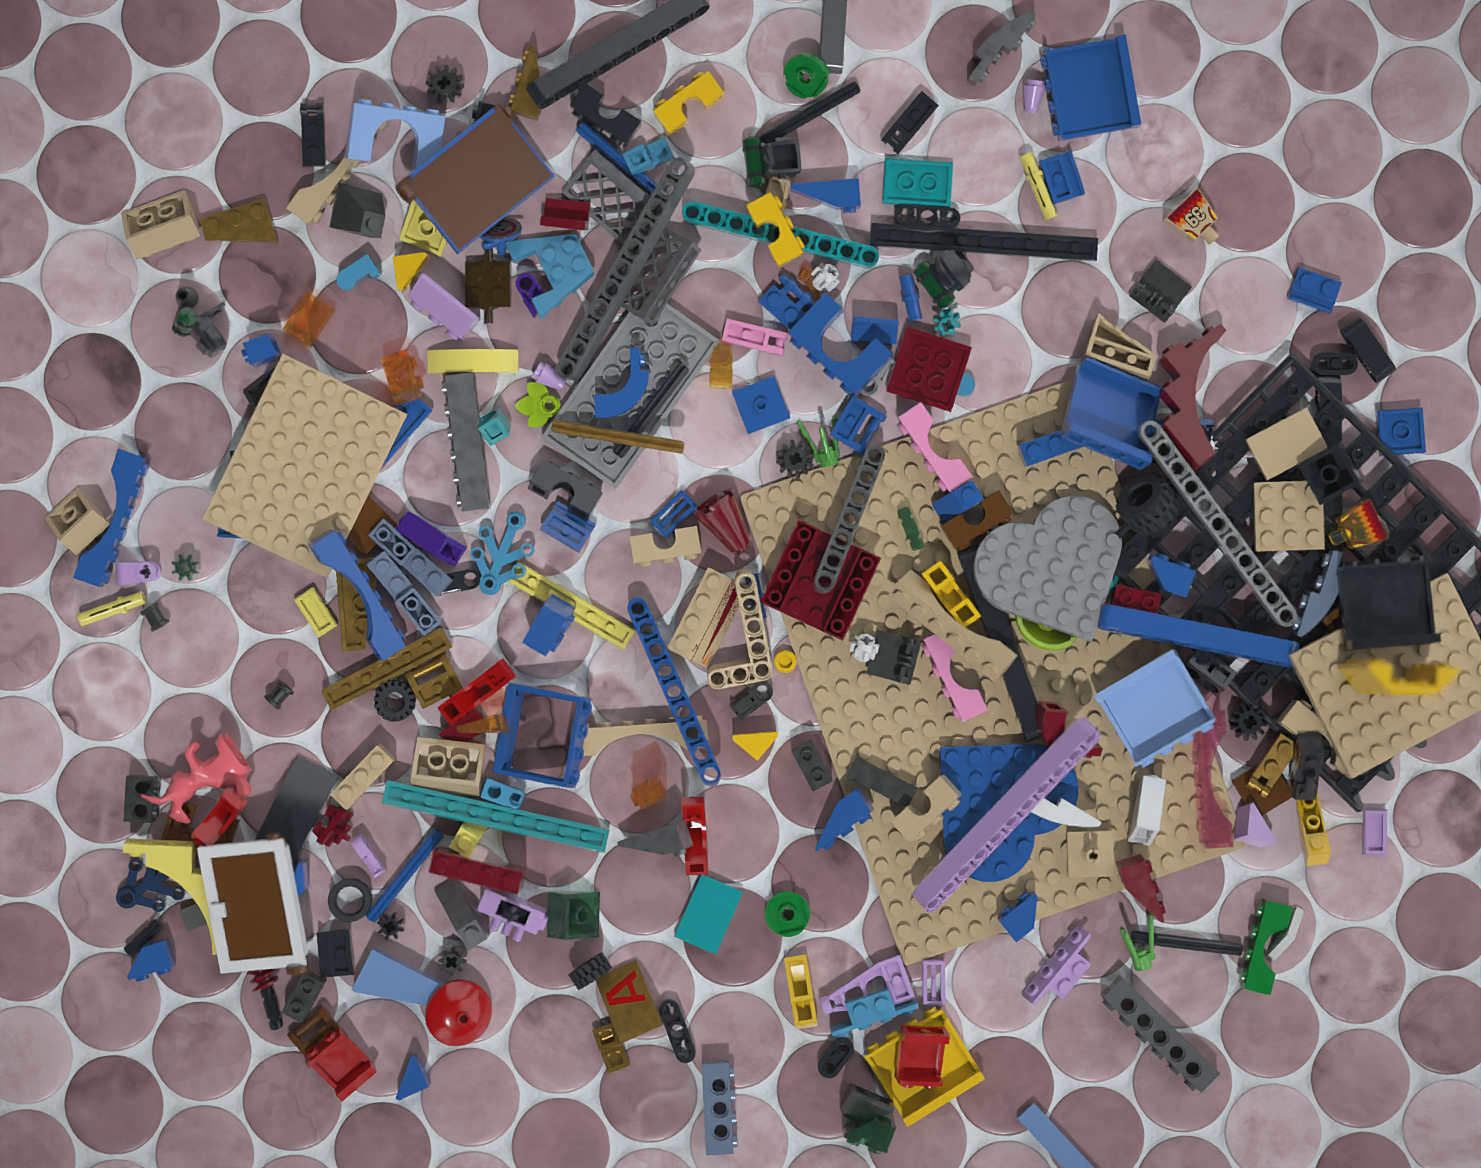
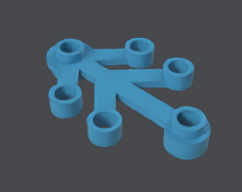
(501, 557)

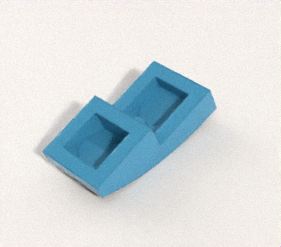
(648, 157)

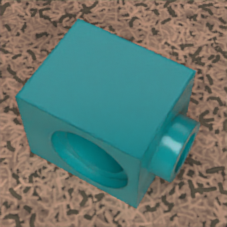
(494, 426)

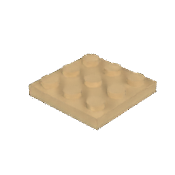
(1286, 517)

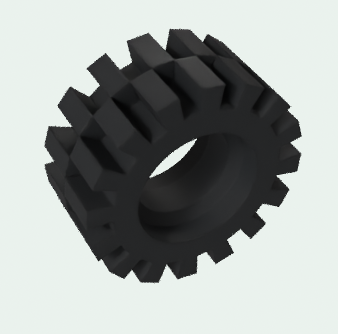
(381, 705)
(590, 971)

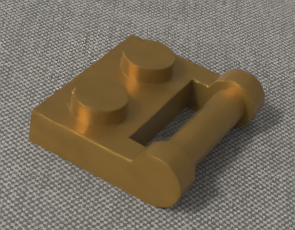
(438, 687)

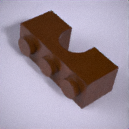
(995, 511)

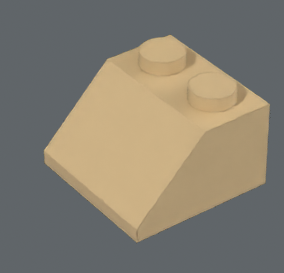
(76, 521)

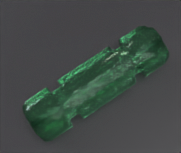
(910, 528)

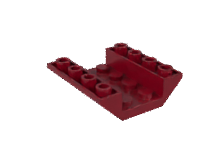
(792, 582)

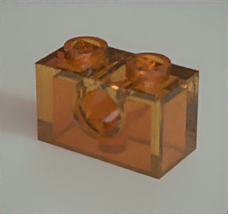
(394, 367)
(648, 792)

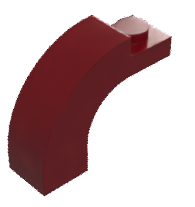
(1051, 724)

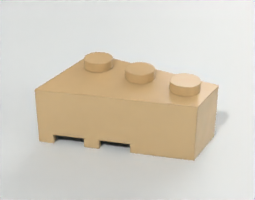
(1118, 350)

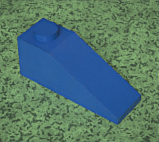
(835, 194)

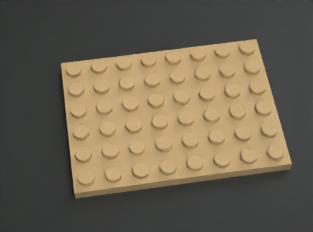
(303, 463)
(1378, 727)

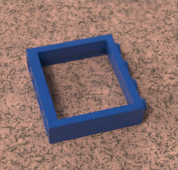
(507, 740)

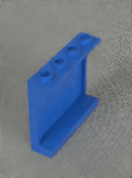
(1091, 88)
(1107, 411)

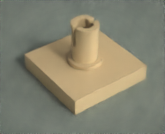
(1090, 853)

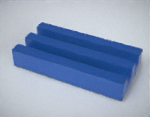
(660, 527)

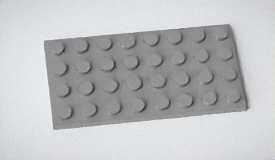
(664, 345)

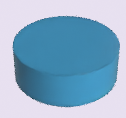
(967, 386)

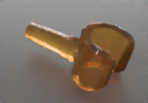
(805, 276)

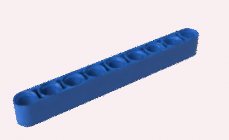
(1196, 635)
(669, 681)

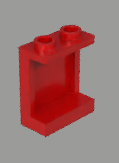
(920, 1056)
(340, 1063)

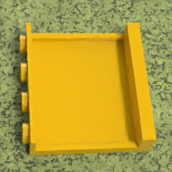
(958, 1070)

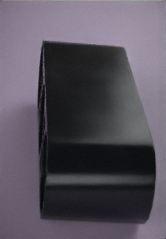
(1367, 350)

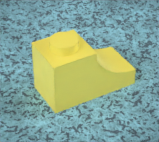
(467, 838)

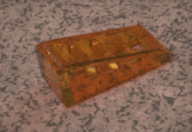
(492, 724)

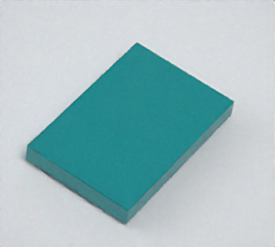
(917, 183)
(708, 914)

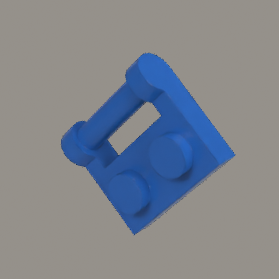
(851, 421)

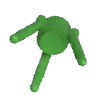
(827, 455)
(1140, 957)

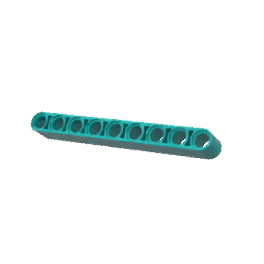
(768, 236)

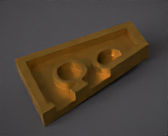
(242, 223)

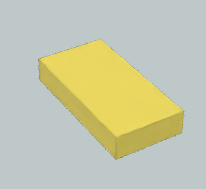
(316, 612)

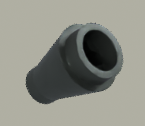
(191, 299)

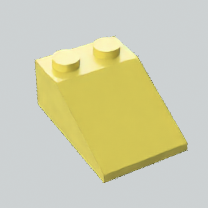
(421, 232)

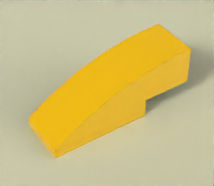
(800, 992)

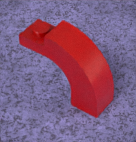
(476, 692)
(220, 818)
(697, 855)

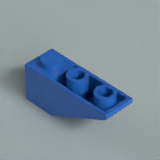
(846, 813)

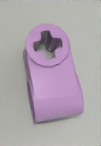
(134, 572)

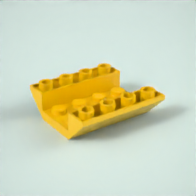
(1374, 677)

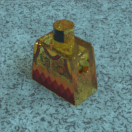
(1359, 526)

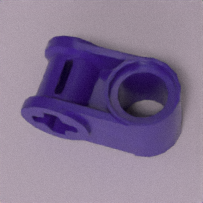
(527, 295)

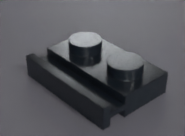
(335, 953)

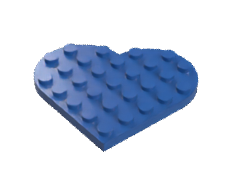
(983, 778)

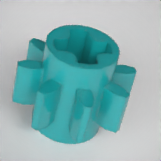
(941, 319)

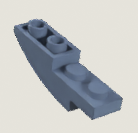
(410, 557)
(404, 592)
(1317, 604)

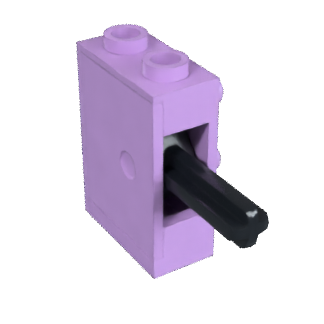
(514, 912)

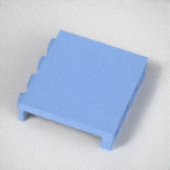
(1156, 708)

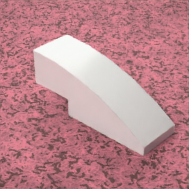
(1064, 813)

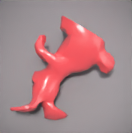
(222, 771)

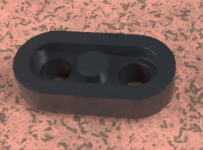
(1333, 363)
(836, 1057)

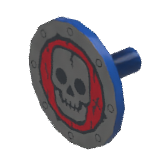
(502, 231)

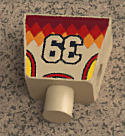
(1194, 218)

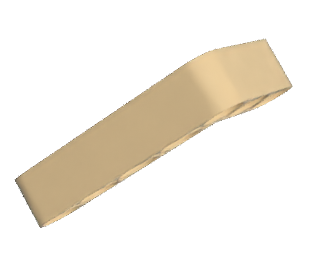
(752, 636)

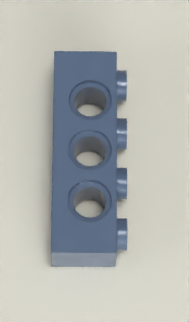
(716, 1143)

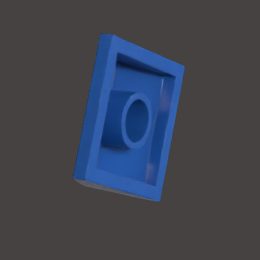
(302, 876)

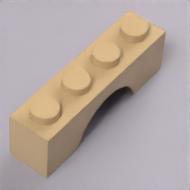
(1299, 719)

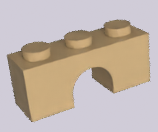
(645, 550)
(363, 776)
(942, 797)

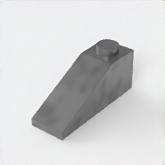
(663, 840)
(461, 914)

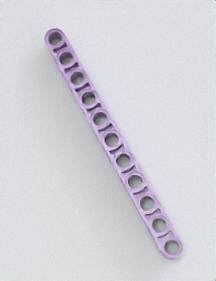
(1006, 814)

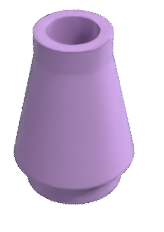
(1033, 94)
(546, 375)

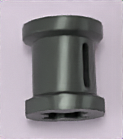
(154, 617)
(279, 694)

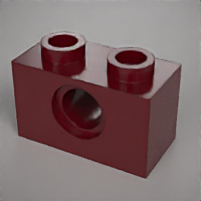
(1135, 599)

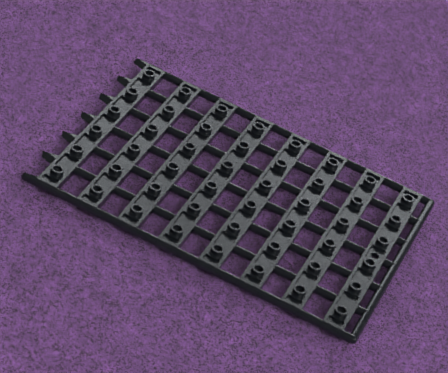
(1308, 566)

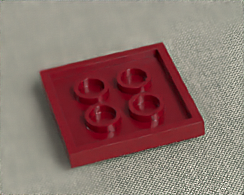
(929, 369)

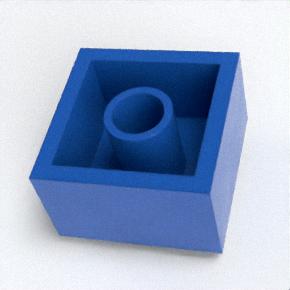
(549, 625)

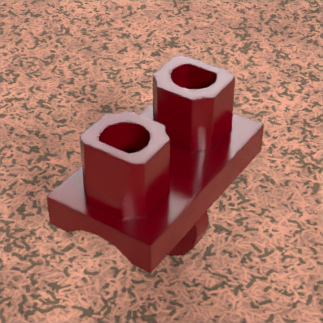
(336, 829)

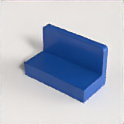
(868, 329)

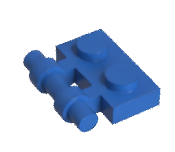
(782, 307)

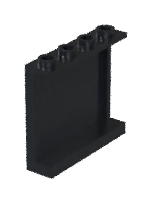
(1386, 604)

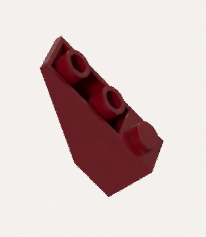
(1137, 881)

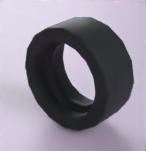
(332, 900)

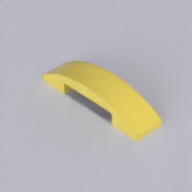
(473, 361)

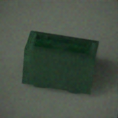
(871, 1132)

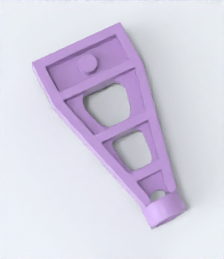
(895, 978)

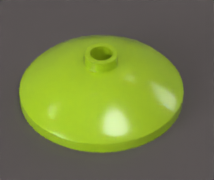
(1043, 637)

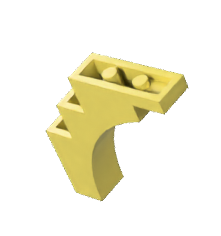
(178, 862)

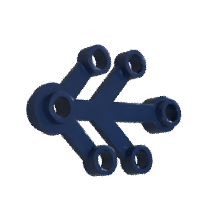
(150, 883)

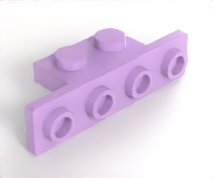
(1062, 968)

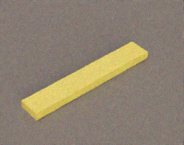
(585, 613)

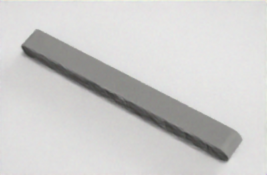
(1227, 529)

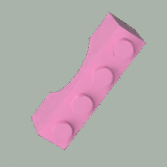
(916, 424)
(966, 702)

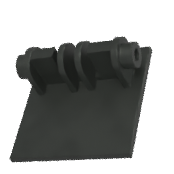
(1160, 291)
(894, 658)

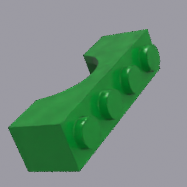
(1271, 919)

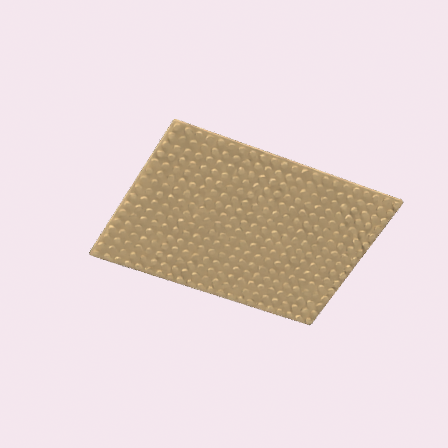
(907, 724)

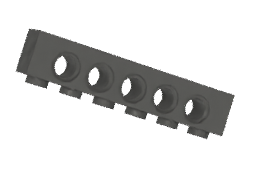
(1204, 1073)

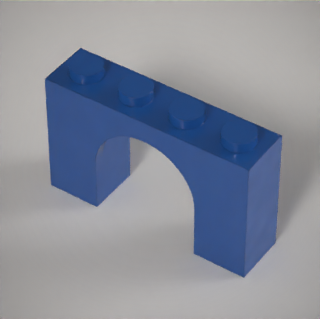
(852, 374)

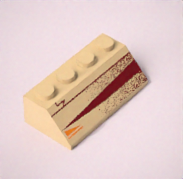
(706, 619)

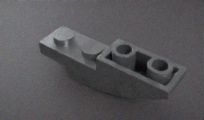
(1004, 39)

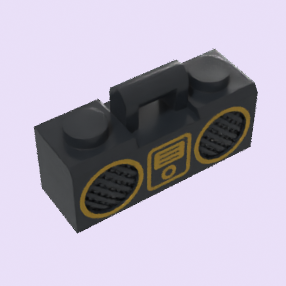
(1306, 766)

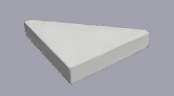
(1287, 936)

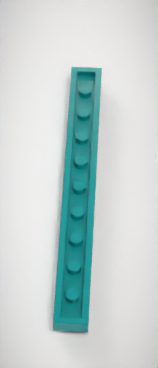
(495, 816)

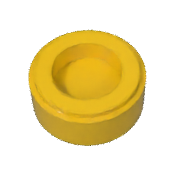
(785, 661)

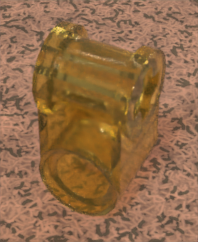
(721, 373)

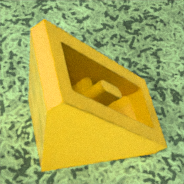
(407, 267)
(755, 743)

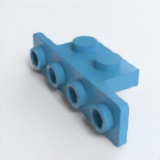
(871, 1009)

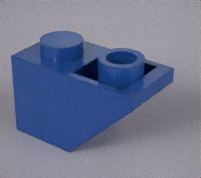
(1171, 576)
(1021, 917)
(152, 958)

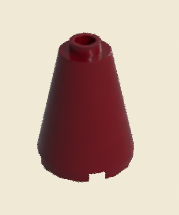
(724, 521)

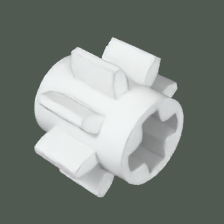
(825, 277)
(864, 647)

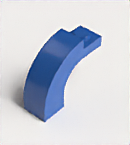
(626, 399)

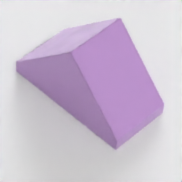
(1251, 827)

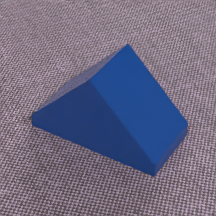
(414, 1079)

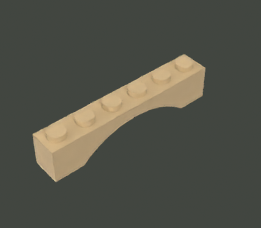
(311, 201)
(985, 654)
(605, 733)

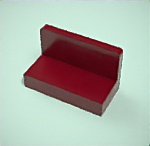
(566, 214)
(452, 734)

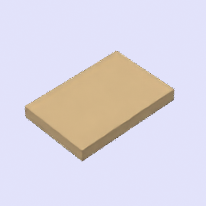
(1286, 443)

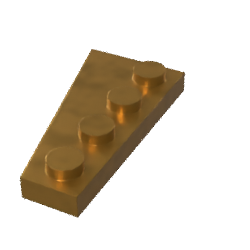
(352, 610)

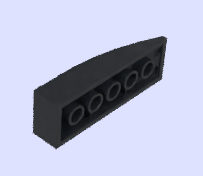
(298, 805)

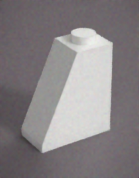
(1147, 810)

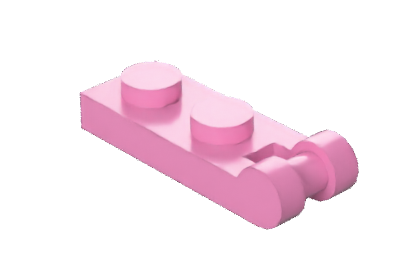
(754, 337)

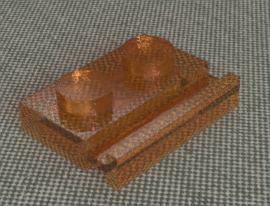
(309, 319)

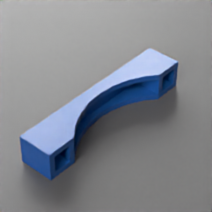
(127, 474)
(381, 633)

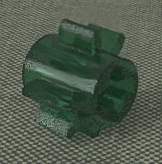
(192, 565)

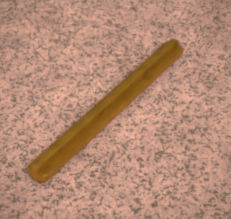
(618, 436)

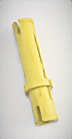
(1038, 186)
(135, 600)

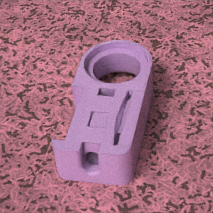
(368, 855)

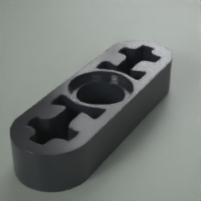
(944, 212)
(688, 1044)

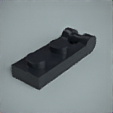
(910, 122)
(313, 135)

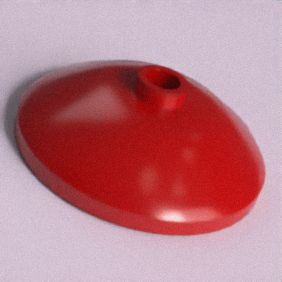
(452, 1002)

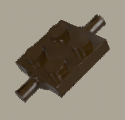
(488, 285)

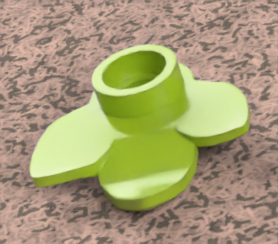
(535, 405)

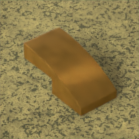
(610, 1048)

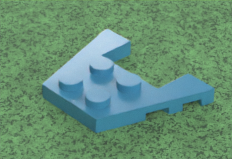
(563, 265)

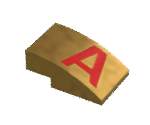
(629, 1001)

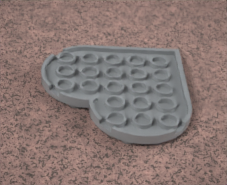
(1054, 568)

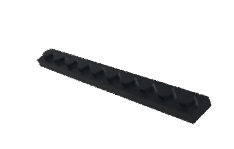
(984, 242)

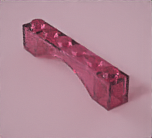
(1216, 828)

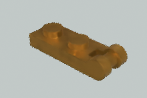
(1272, 765)

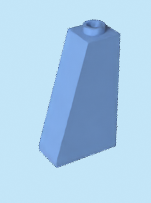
(394, 979)

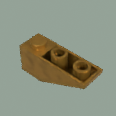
(521, 102)

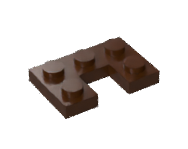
(182, 832)

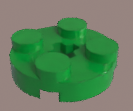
(807, 63)
(780, 924)

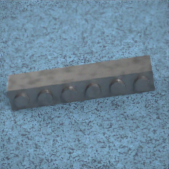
(467, 442)

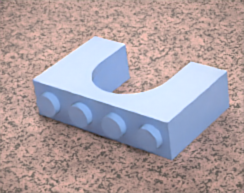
(366, 119)

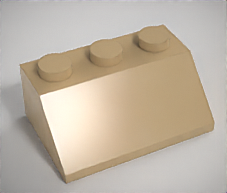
(160, 224)
(448, 766)

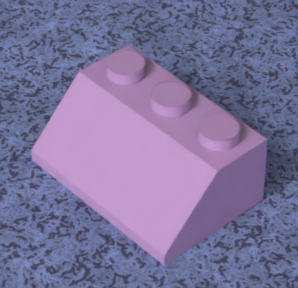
(442, 308)

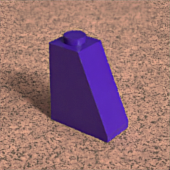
(431, 538)

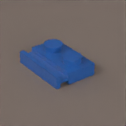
(1062, 177)
(1314, 290)
(567, 527)

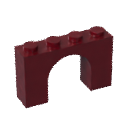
(451, 864)

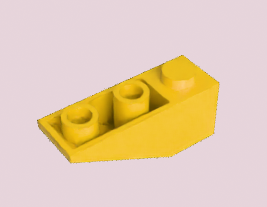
(1312, 832)

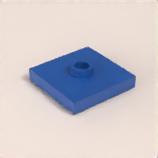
(761, 405)
(1402, 430)

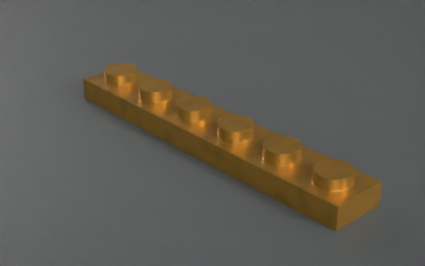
(383, 671)

